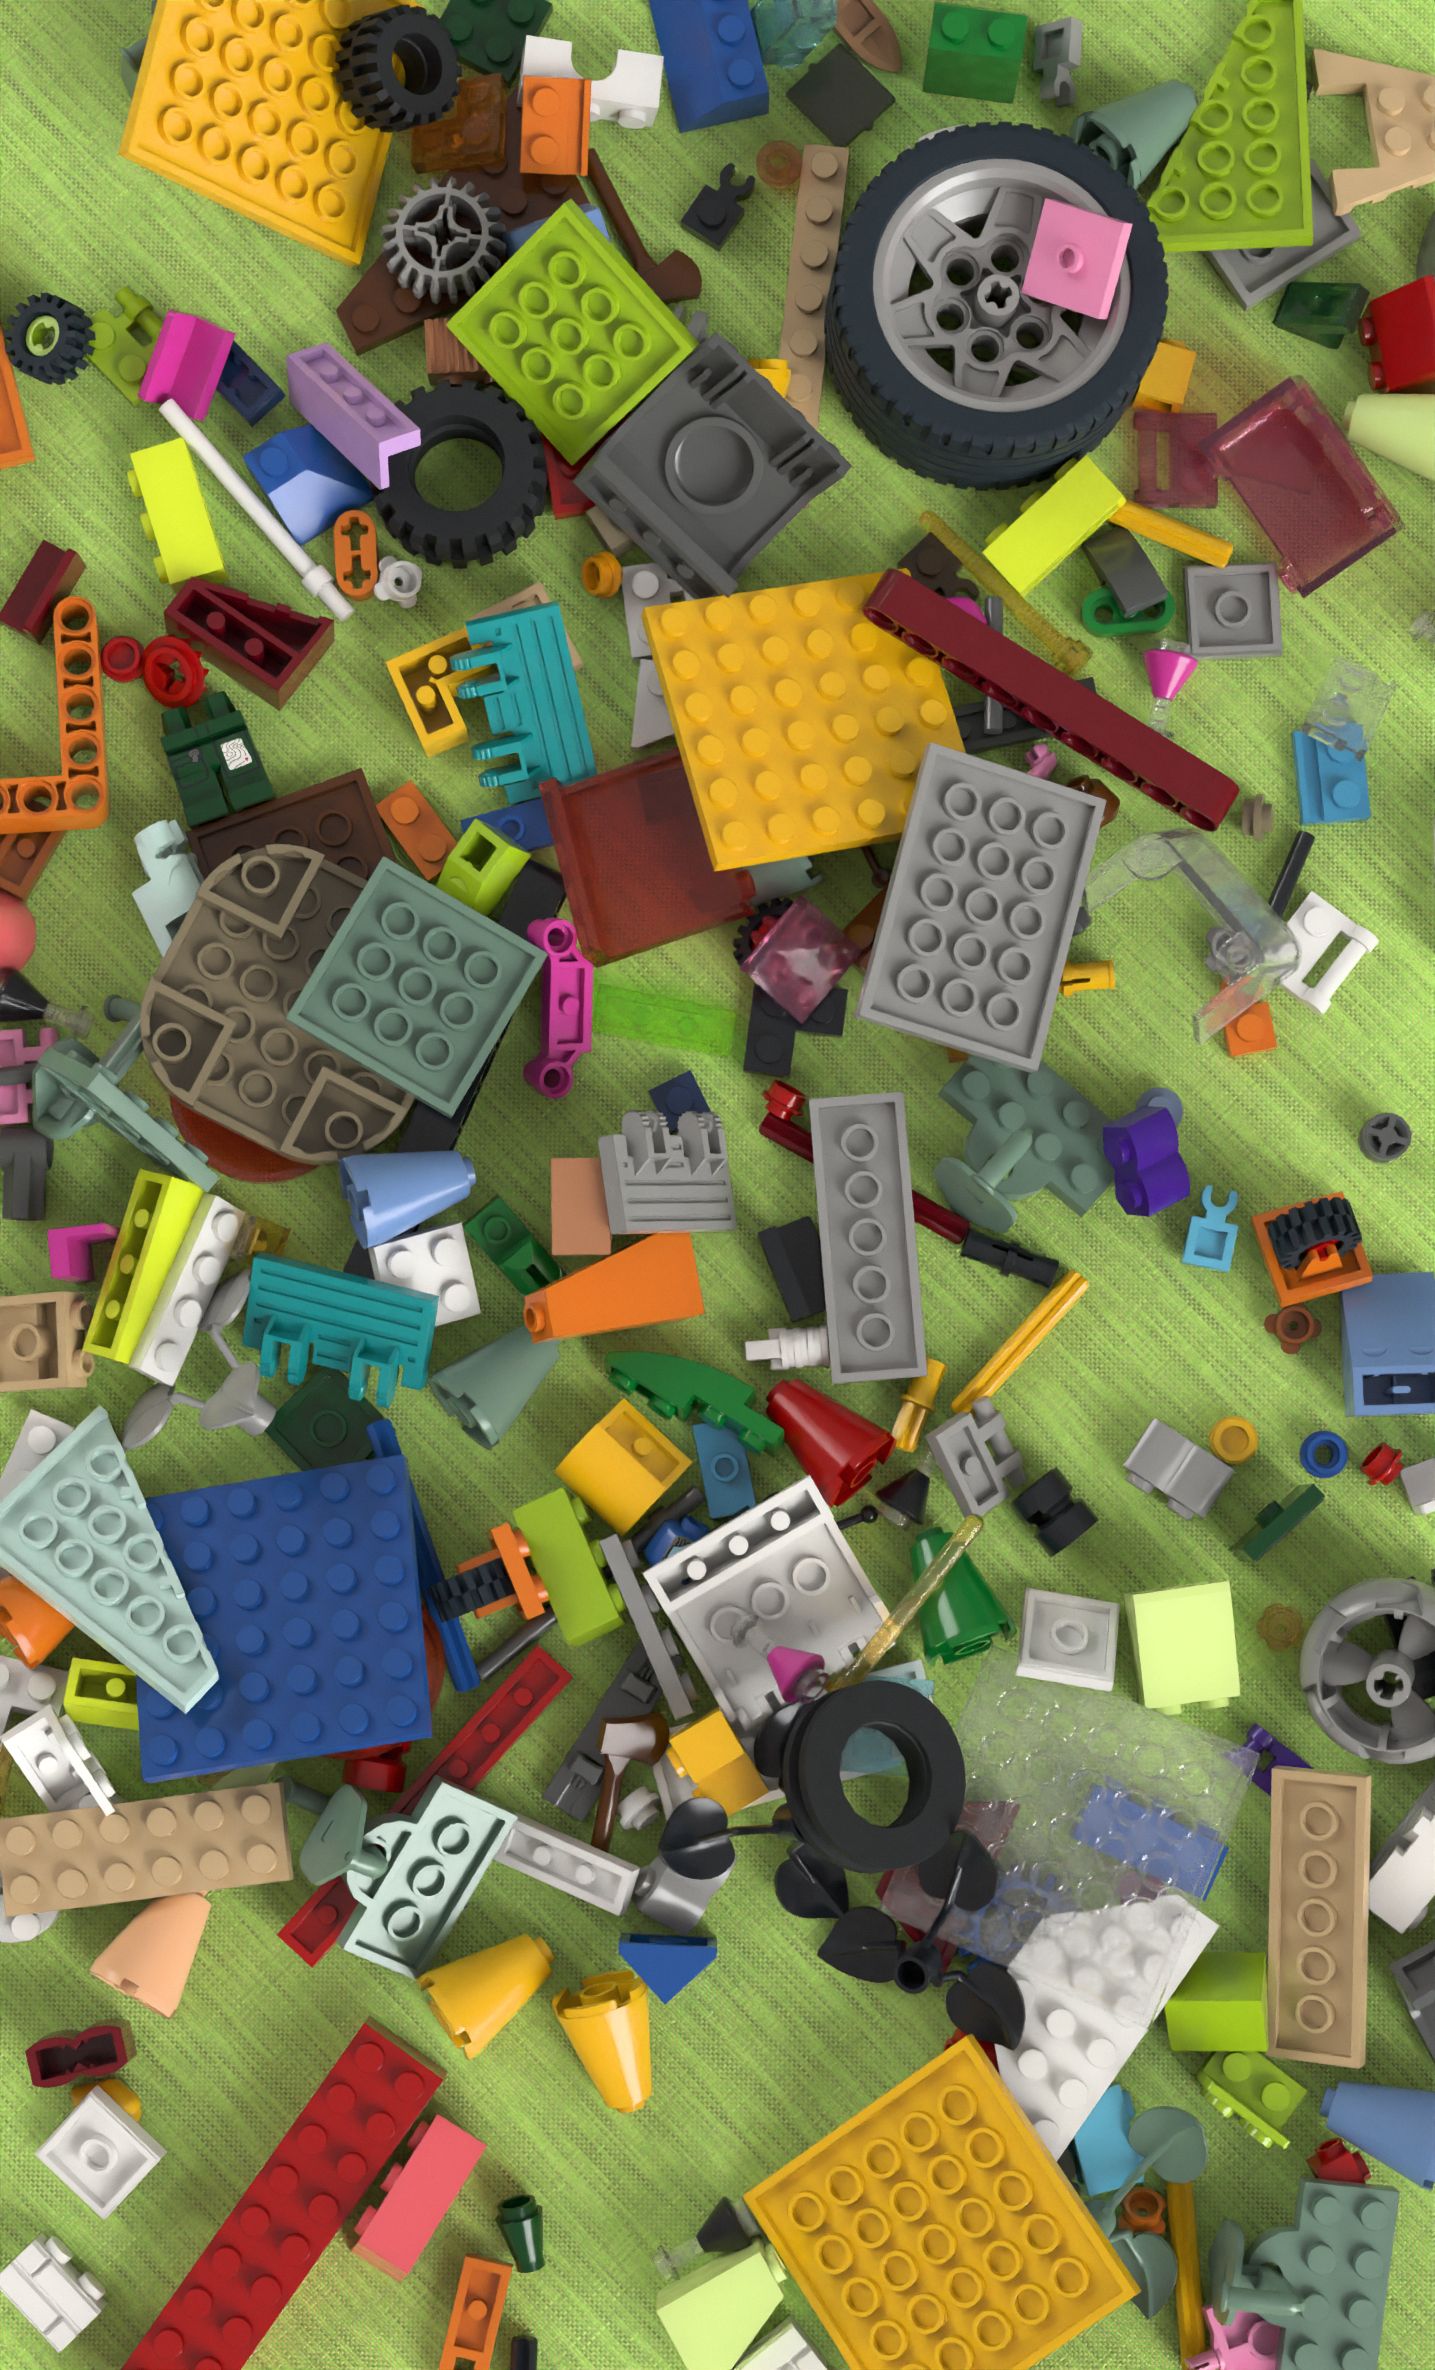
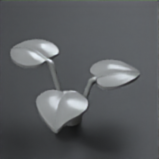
(234, 1401)

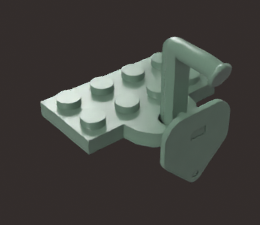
(80, 1089)
(1028, 1129)
(417, 1878)
(1327, 2276)

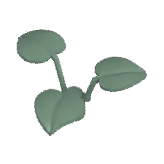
(1179, 2153)

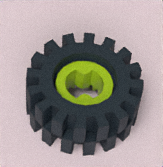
(68, 347)

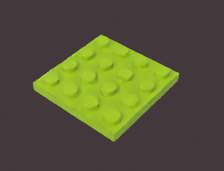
(572, 332)

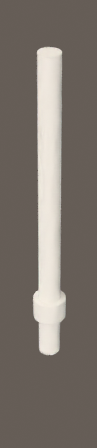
(315, 578)

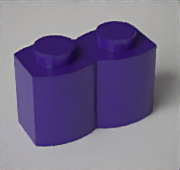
(1146, 1161)

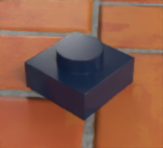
(677, 1097)

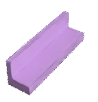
(349, 410)

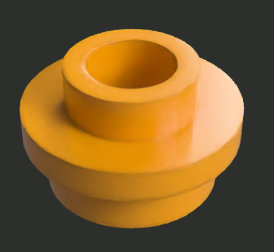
(602, 574)

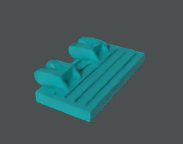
(532, 697)
(347, 1319)

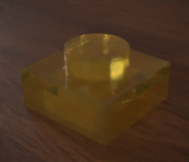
(258, 1236)

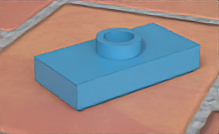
(723, 1470)

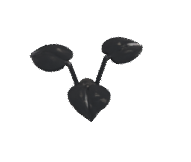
(700, 1848)
(868, 1948)

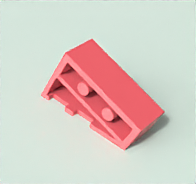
(416, 2197)

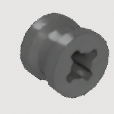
(1388, 1129)

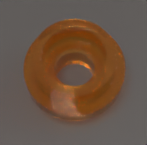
(778, 176)

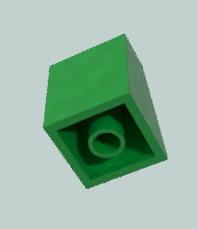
(974, 52)

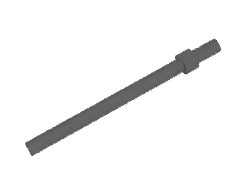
(540, 1624)

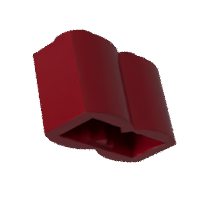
(68, 2053)

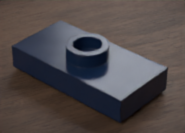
(247, 386)

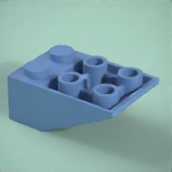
(1389, 1345)

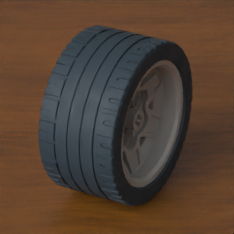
(967, 423)

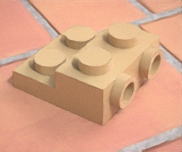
(44, 1342)

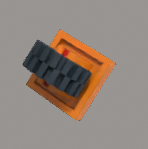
(1312, 1249)
(492, 1581)

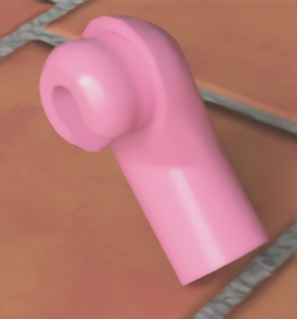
(1041, 761)

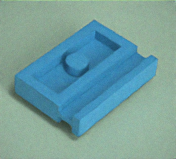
(1329, 783)

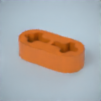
(345, 555)

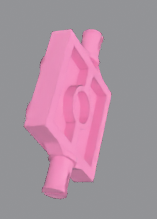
(1244, 2345)

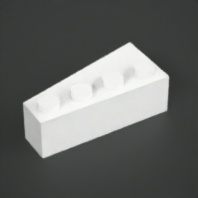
(1405, 1868)

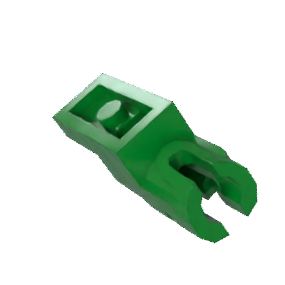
(512, 1247)

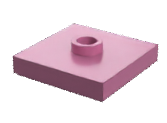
(1076, 258)

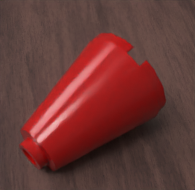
(828, 1439)

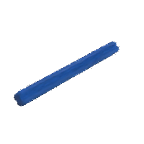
(429, 1571)

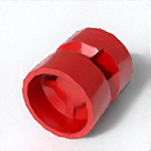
(380, 1772)

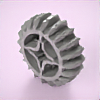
(408, 231)

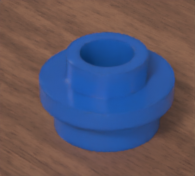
(1338, 1454)

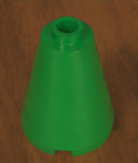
(961, 1610)

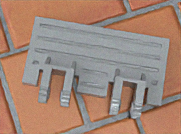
(665, 1179)

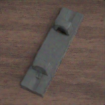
(579, 1780)

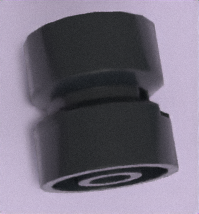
(1053, 1512)

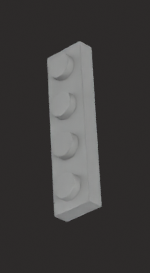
(658, 1644)

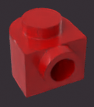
(1337, 2163)

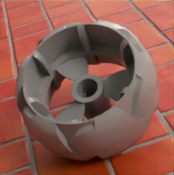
(1331, 1662)

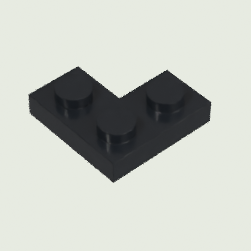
(773, 1030)

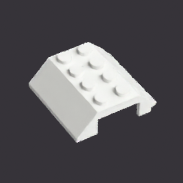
(777, 1564)

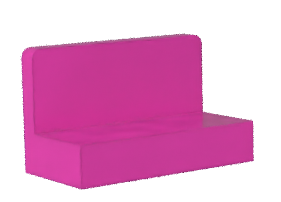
(187, 363)
(72, 1250)

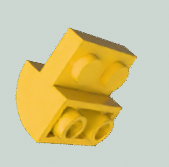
(622, 1467)

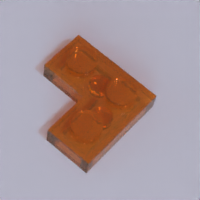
(472, 136)

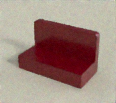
(41, 587)

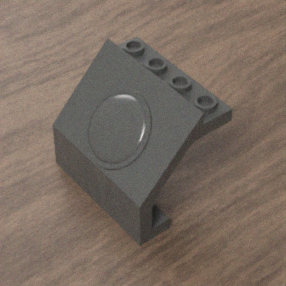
(710, 469)

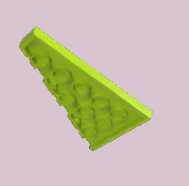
(1246, 152)

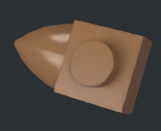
(868, 34)

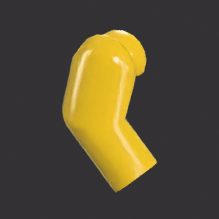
(119, 2092)

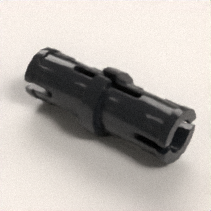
(1009, 1258)

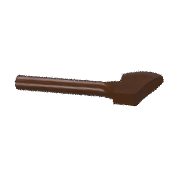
(671, 280)
(622, 1739)

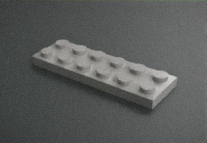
(867, 1237)

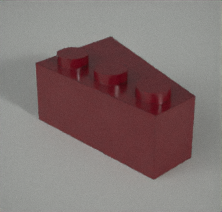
(249, 640)

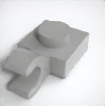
(1055, 53)

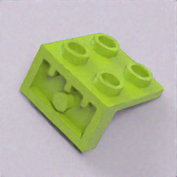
(1254, 2090)

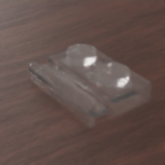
(1348, 707)

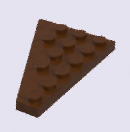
(383, 310)

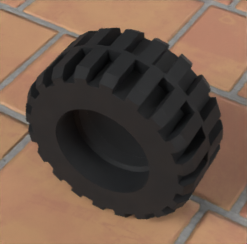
(500, 519)

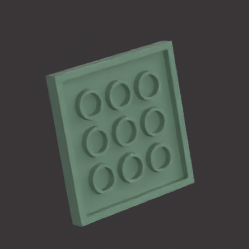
(416, 987)

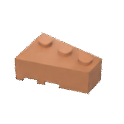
(579, 1208)

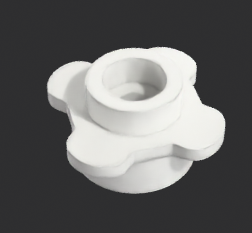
(410, 579)

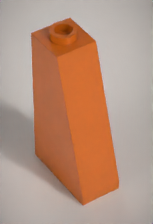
(630, 1288)

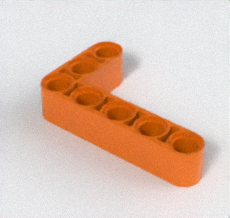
(75, 736)

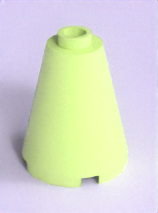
(1396, 428)

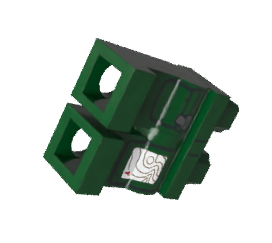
(212, 748)

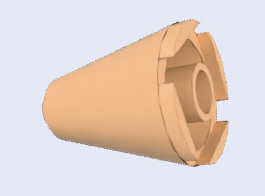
(156, 1951)

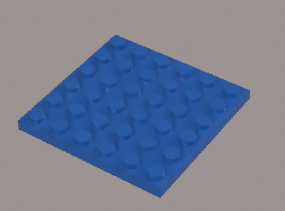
(306, 1615)

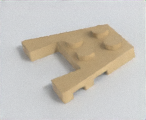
(1399, 124)

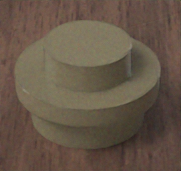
(1257, 817)

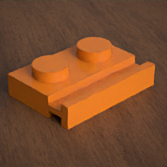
(555, 125)

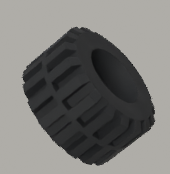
(427, 63)

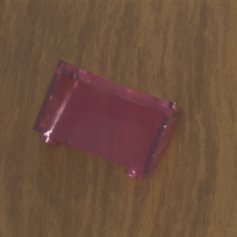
(1302, 484)

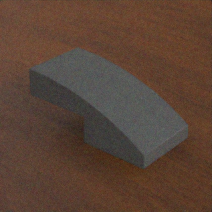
(1125, 570)

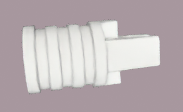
(791, 1348)

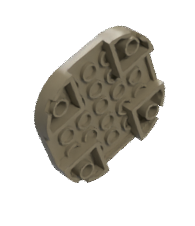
(222, 1003)

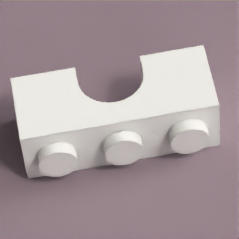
(625, 96)

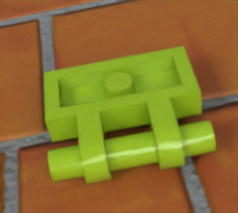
(116, 351)

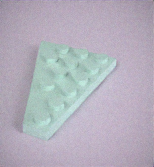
(93, 1554)

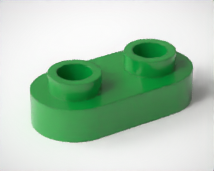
(1119, 626)

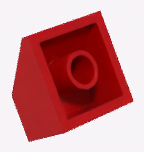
(1401, 339)

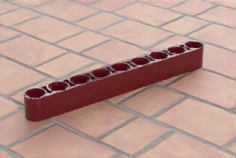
(1050, 700)

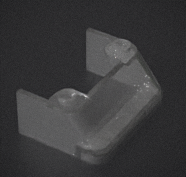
(1260, 944)

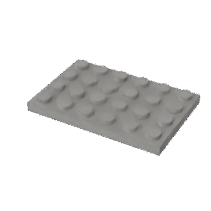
(980, 908)

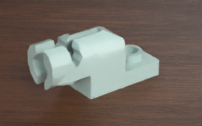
(173, 880)

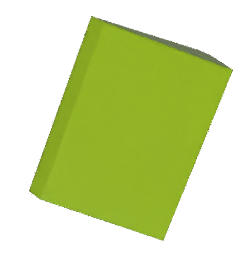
(1220, 2004)

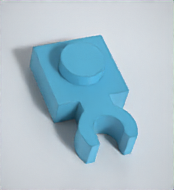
(1209, 1239)

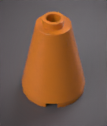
(29, 1622)

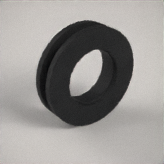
(816, 1790)

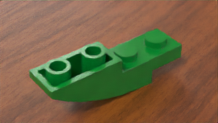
(681, 1385)

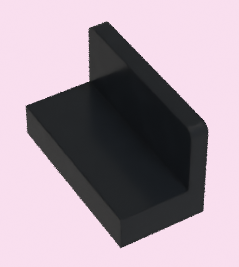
(796, 1266)

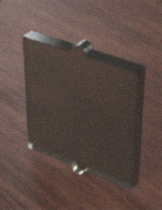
(840, 96)

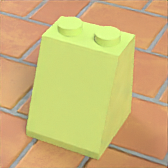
(1183, 1645)
(722, 2305)

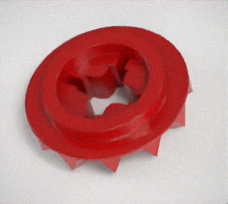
(160, 676)

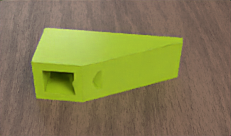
(482, 867)

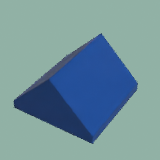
(667, 1960)

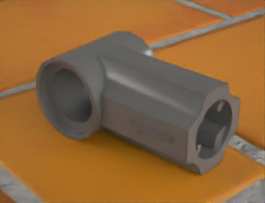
(25, 1162)

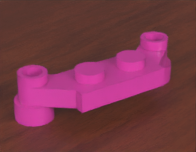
(564, 1010)

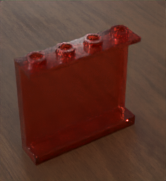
(639, 860)

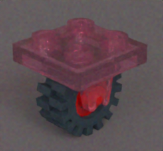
(793, 954)

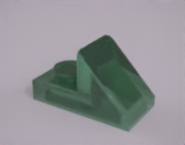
(1321, 310)

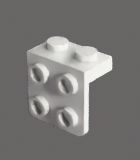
(58, 1761)

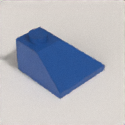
(306, 481)

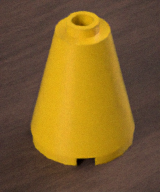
(486, 1989)
(611, 2035)

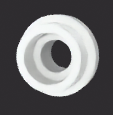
(639, 1809)

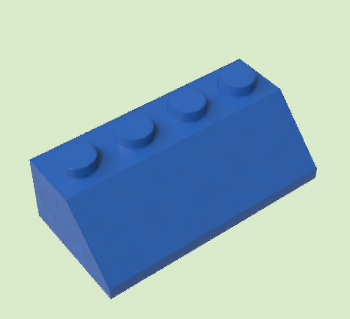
(710, 61)

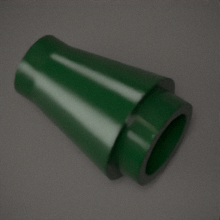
(522, 2230)

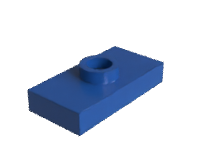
(523, 823)

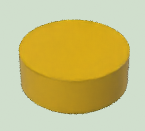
(1233, 1440)

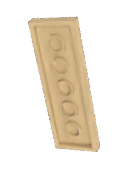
(145, 1849)
(1318, 1915)

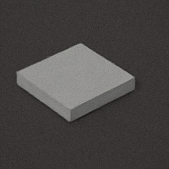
(1232, 611)

